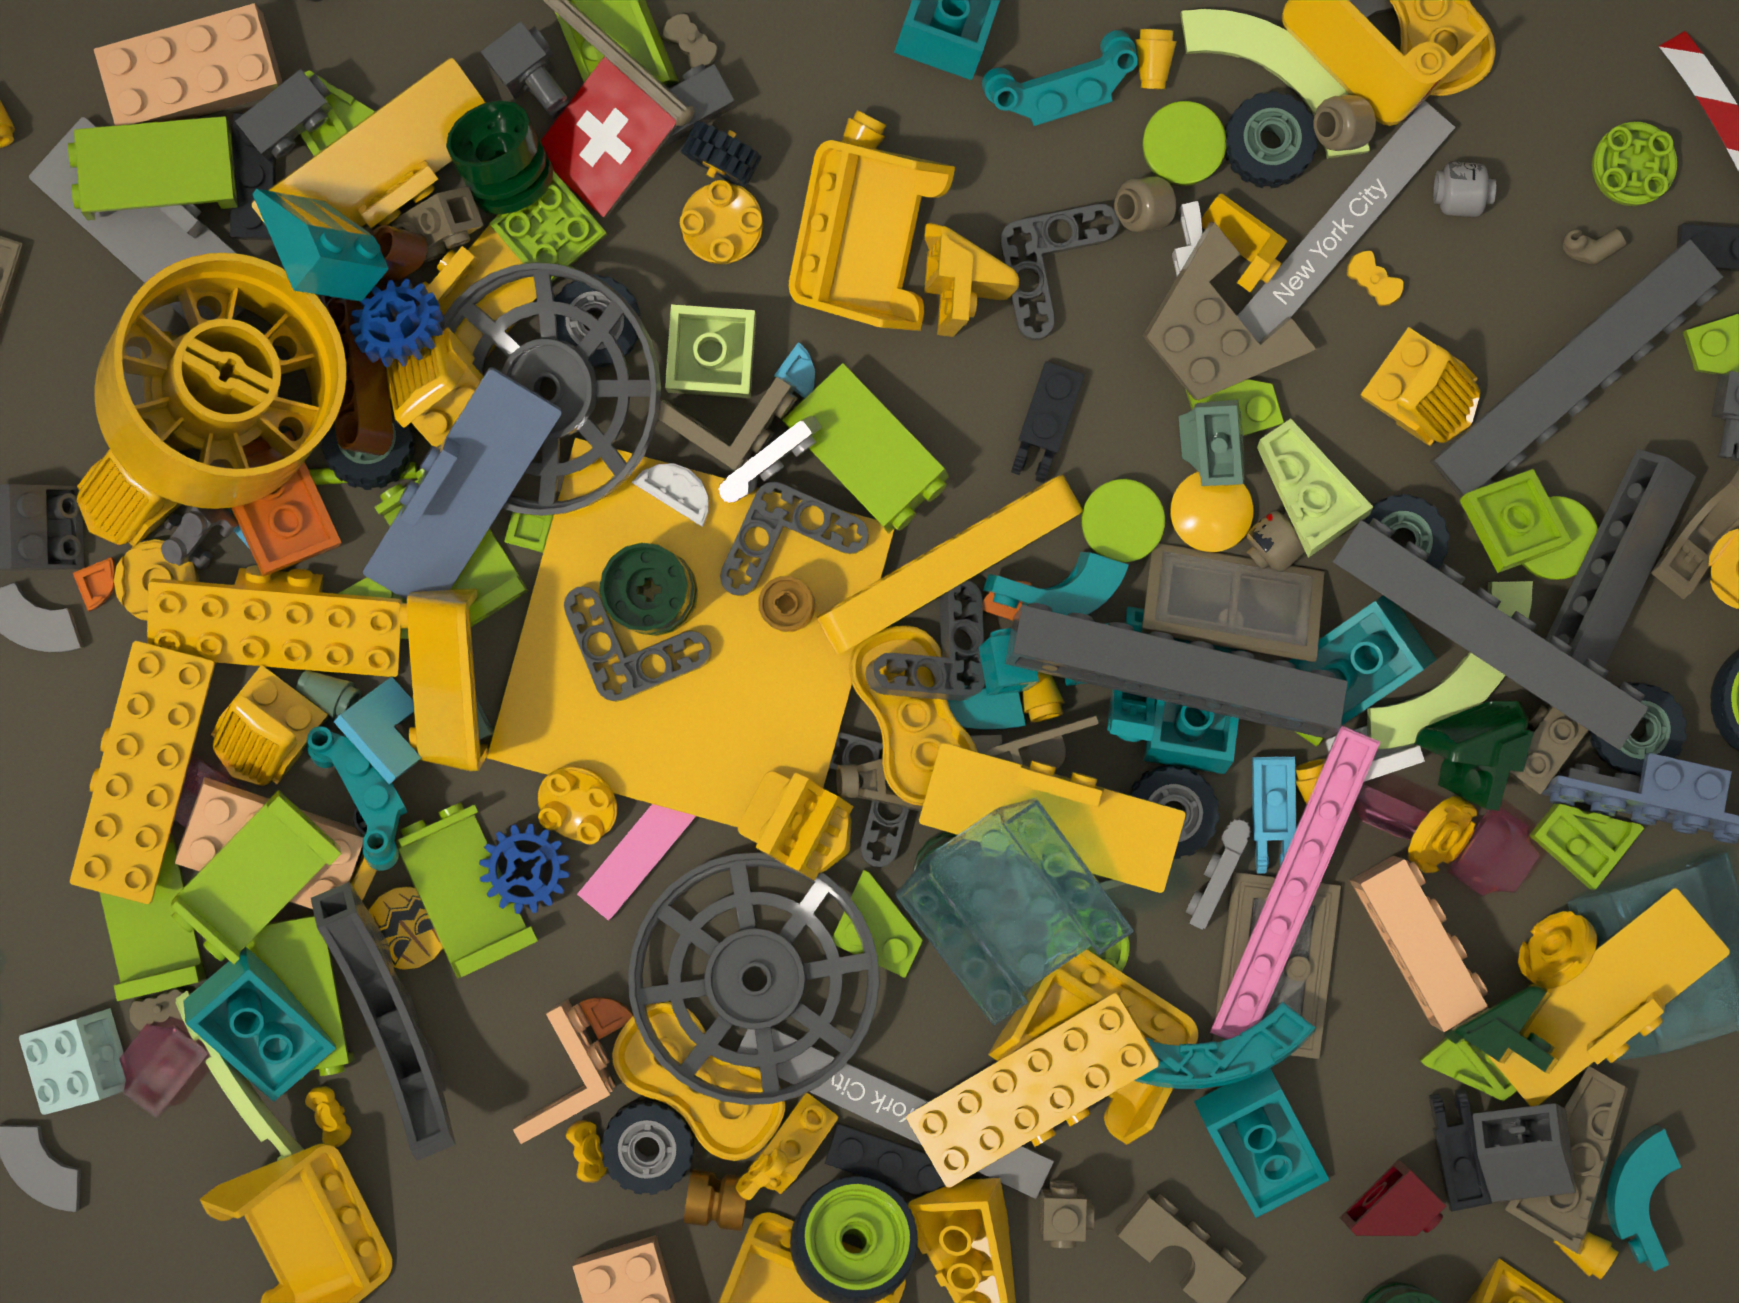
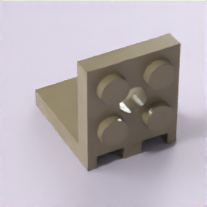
(753, 436)

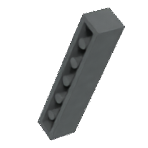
(1621, 556)

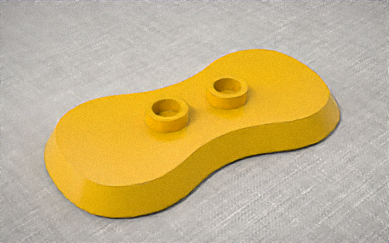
(1450, 26)
(909, 725)
(721, 1127)

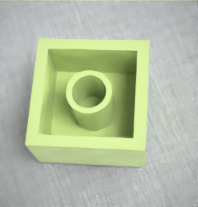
(710, 351)

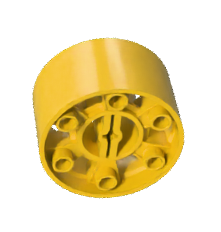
(221, 369)

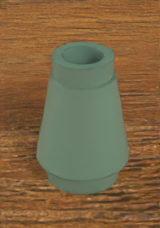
(328, 692)

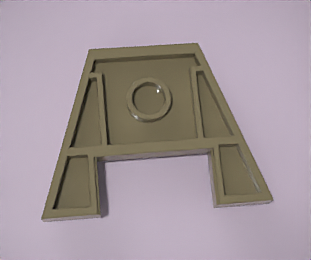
(1204, 337)

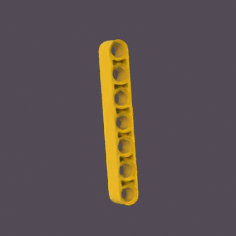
(949, 564)

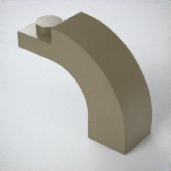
(1688, 550)

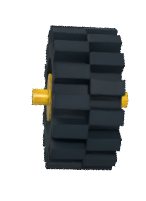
(721, 154)

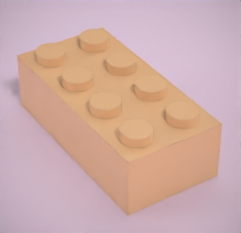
(190, 68)
(225, 809)
(1419, 942)
(625, 1274)

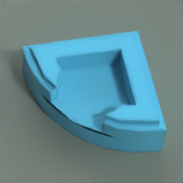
(799, 370)

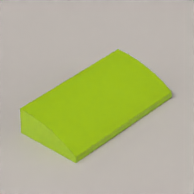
(630, 26)

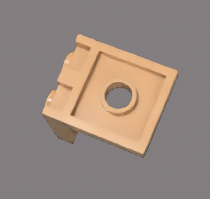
(590, 1062)

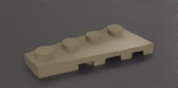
(1592, 1124)

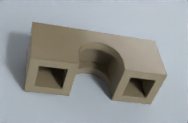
(1153, 1226)

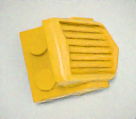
(962, 274)
(435, 388)
(1424, 390)
(119, 505)
(264, 729)
(798, 823)

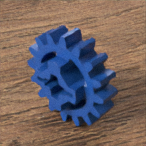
(397, 323)
(512, 853)

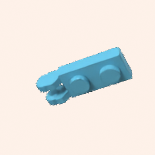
(1272, 805)

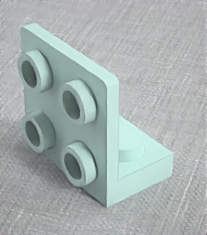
(74, 1062)

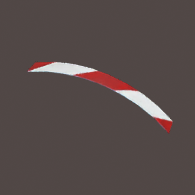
(1707, 88)

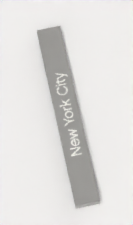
(1346, 221)
(889, 1106)

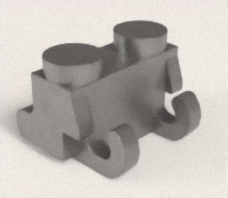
(191, 530)

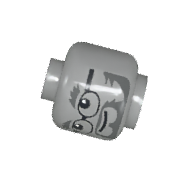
(1463, 189)

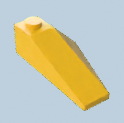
(967, 1240)

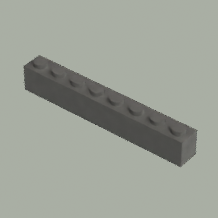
(1578, 368)
(1490, 634)
(1176, 671)

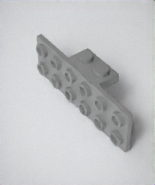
(139, 238)

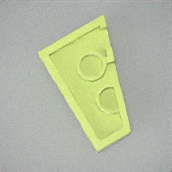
(1311, 487)

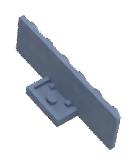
(462, 487)
(1669, 791)

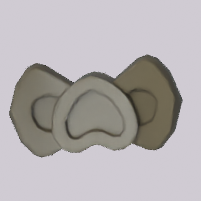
(691, 42)
(155, 1009)

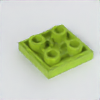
(551, 229)

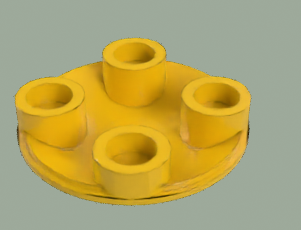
(721, 223)
(1211, 515)
(576, 804)

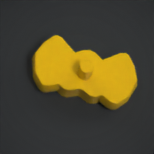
(1374, 278)
(328, 1115)
(587, 1151)
(762, 1174)

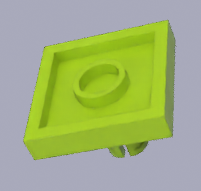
(1515, 520)

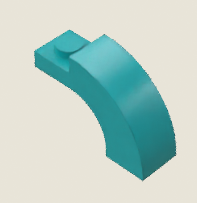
(1082, 592)
(1629, 1192)

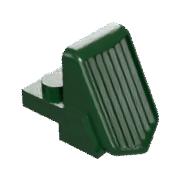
(1480, 750)
(1502, 1028)

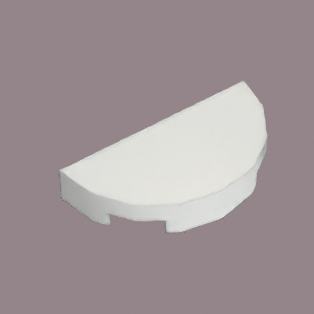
(676, 488)

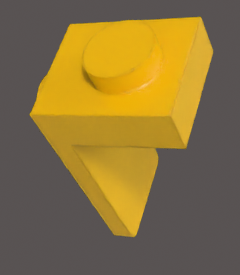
(1250, 238)
(799, 1138)

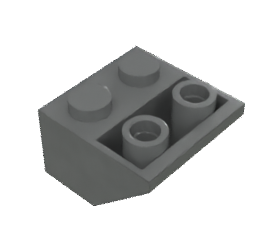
(40, 528)
(1525, 1152)

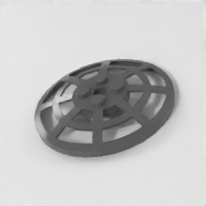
(570, 371)
(726, 987)

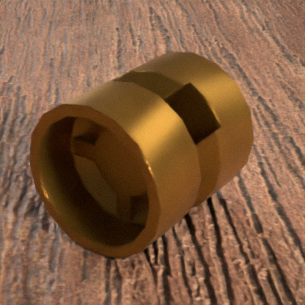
(786, 604)
(714, 1200)

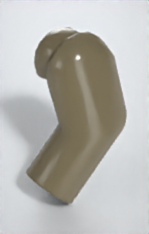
(1591, 250)

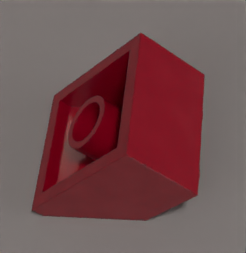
(1395, 1206)

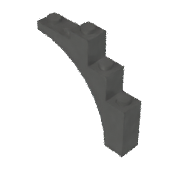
(390, 1016)

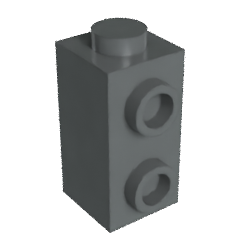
(706, 93)
(286, 114)

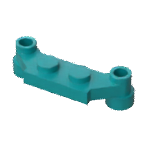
(1065, 90)
(371, 793)

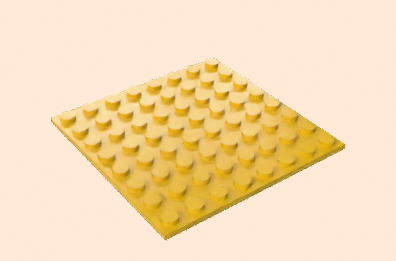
(714, 732)

